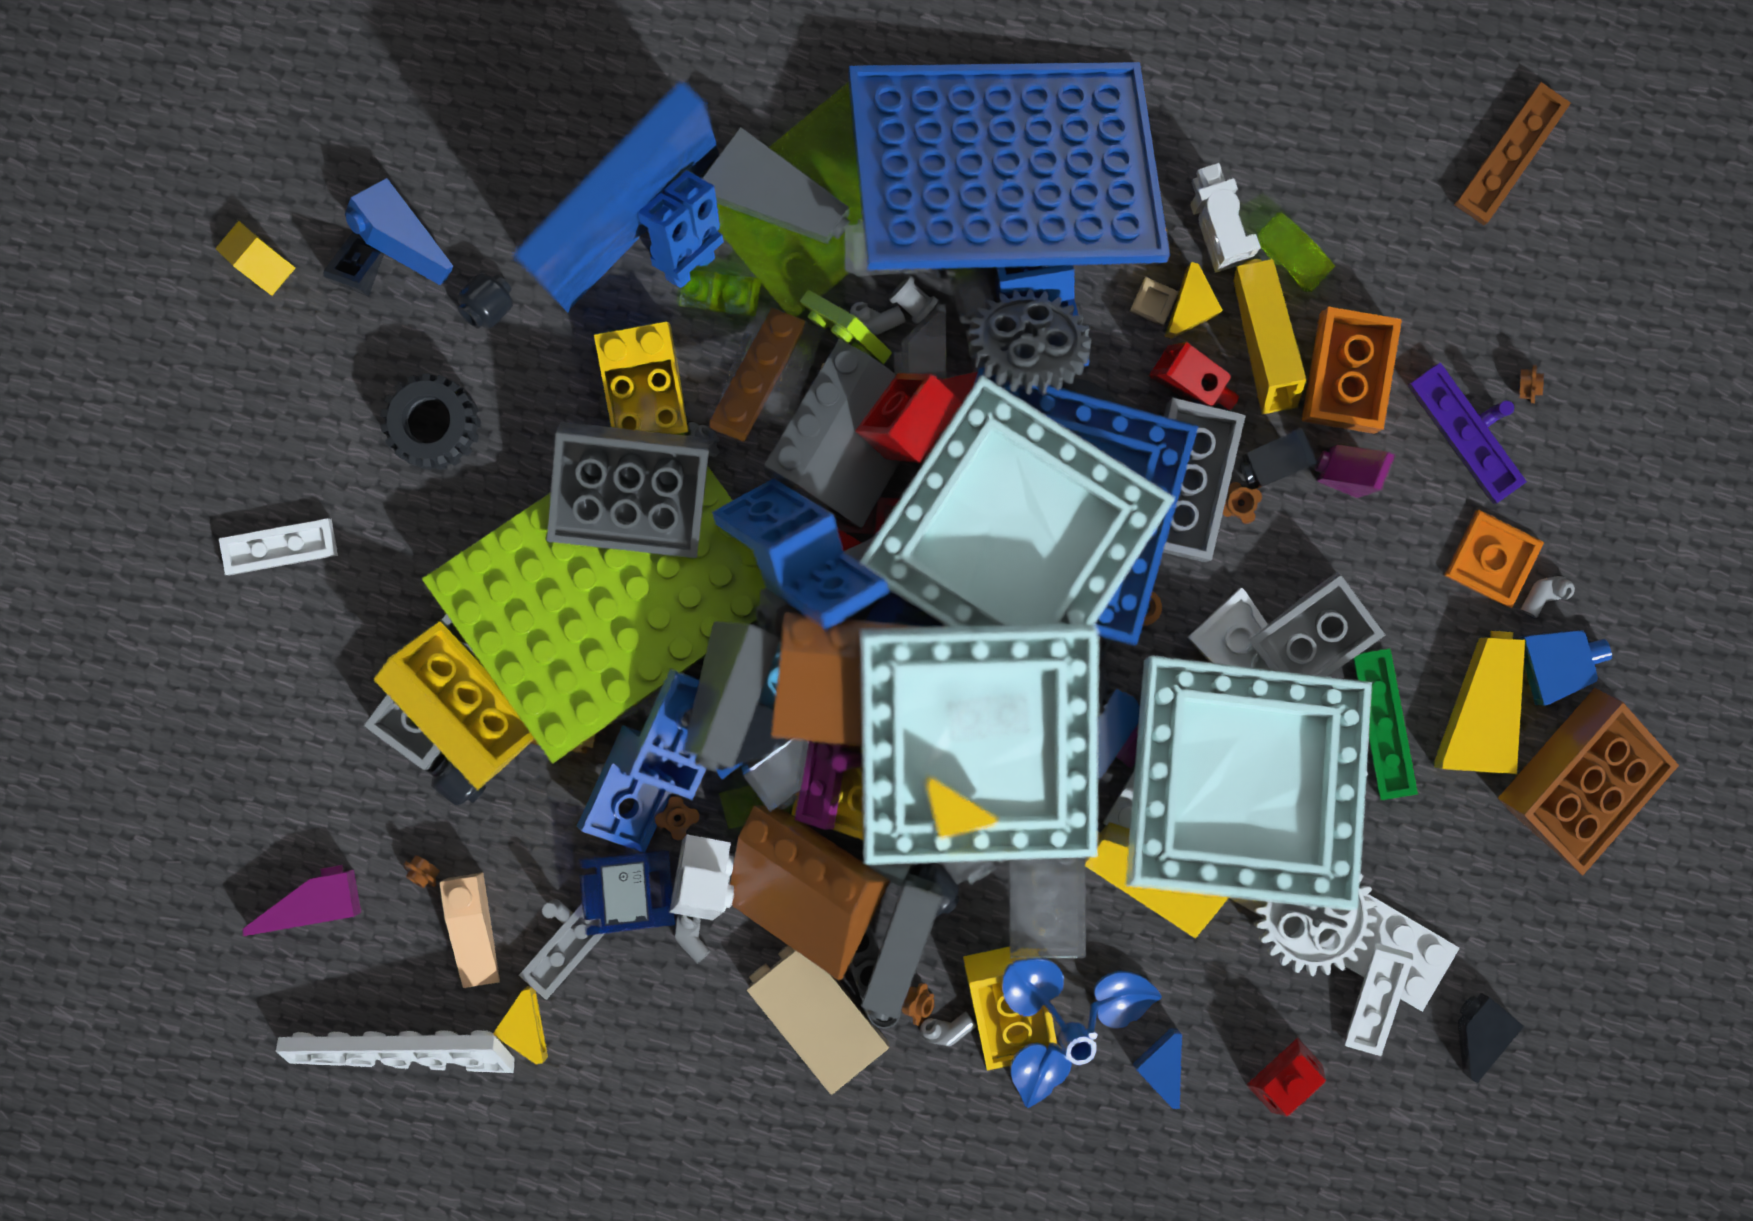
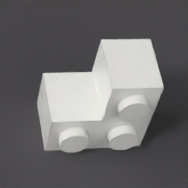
(703, 878)

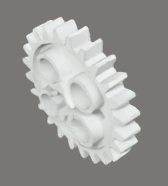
(1304, 944)

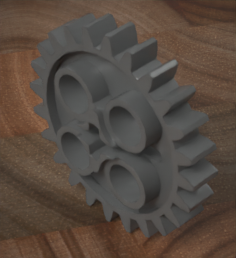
(1029, 341)

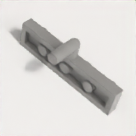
(562, 951)

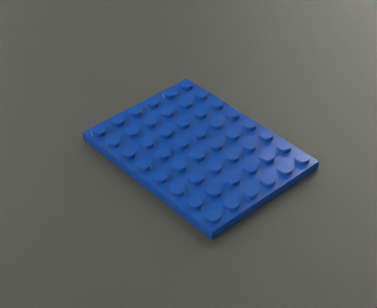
(1005, 165)

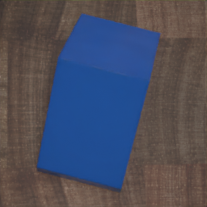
(1162, 1066)

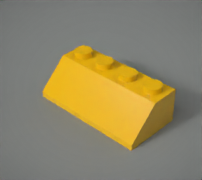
(455, 704)

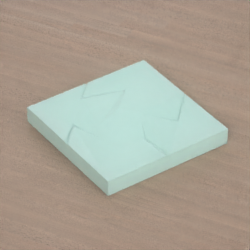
(1014, 521)
(1031, 781)
(1249, 783)

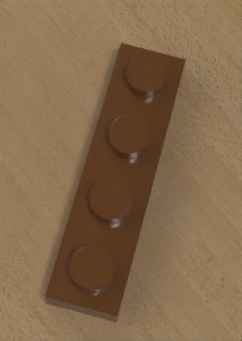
(757, 374)

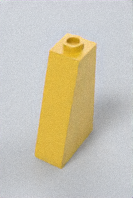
(1269, 336)
(1487, 710)
(1183, 909)

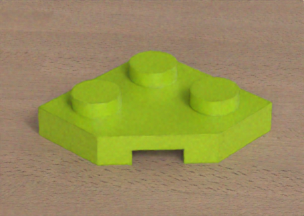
(844, 326)

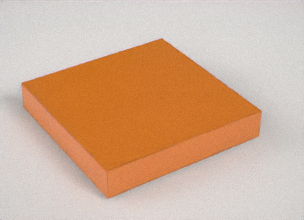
(1494, 558)

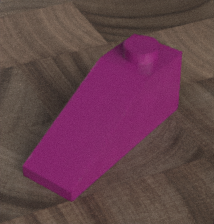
(1353, 469)
(316, 901)

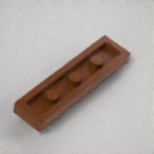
(1512, 153)

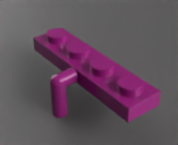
(823, 782)

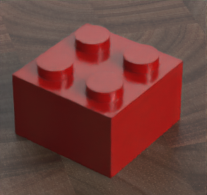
(909, 417)

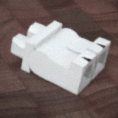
(1220, 219)

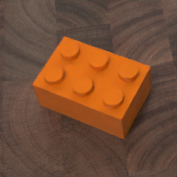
(1351, 370)

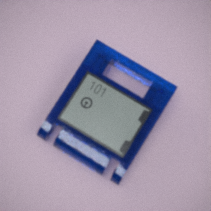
(621, 892)

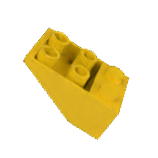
(642, 379)

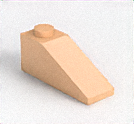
(470, 929)

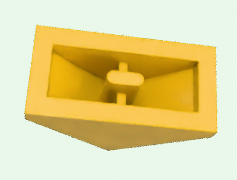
(255, 258)
(1194, 303)
(953, 812)
(523, 1027)

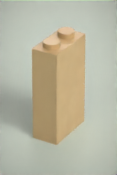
(817, 1018)

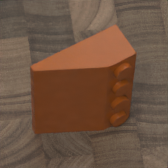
(820, 681)
(1588, 780)
(804, 888)

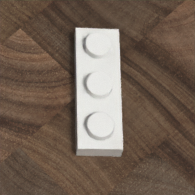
(278, 547)
(1378, 999)

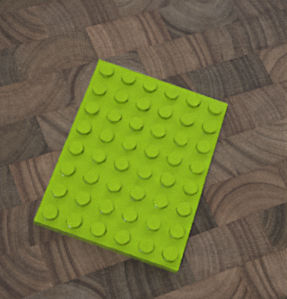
(591, 628)

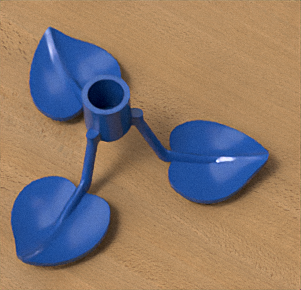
(1035, 981)

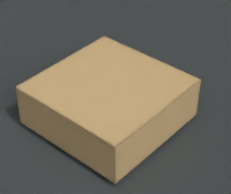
(1154, 301)

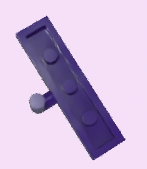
(1469, 432)

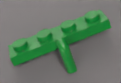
(1387, 726)

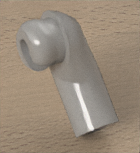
(876, 321)
(1547, 590)
(688, 937)
(947, 1033)

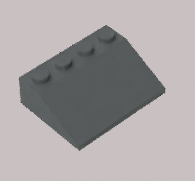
(821, 450)
(627, 489)

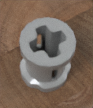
(913, 299)

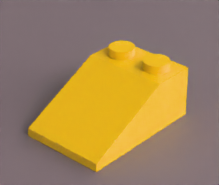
(999, 1027)

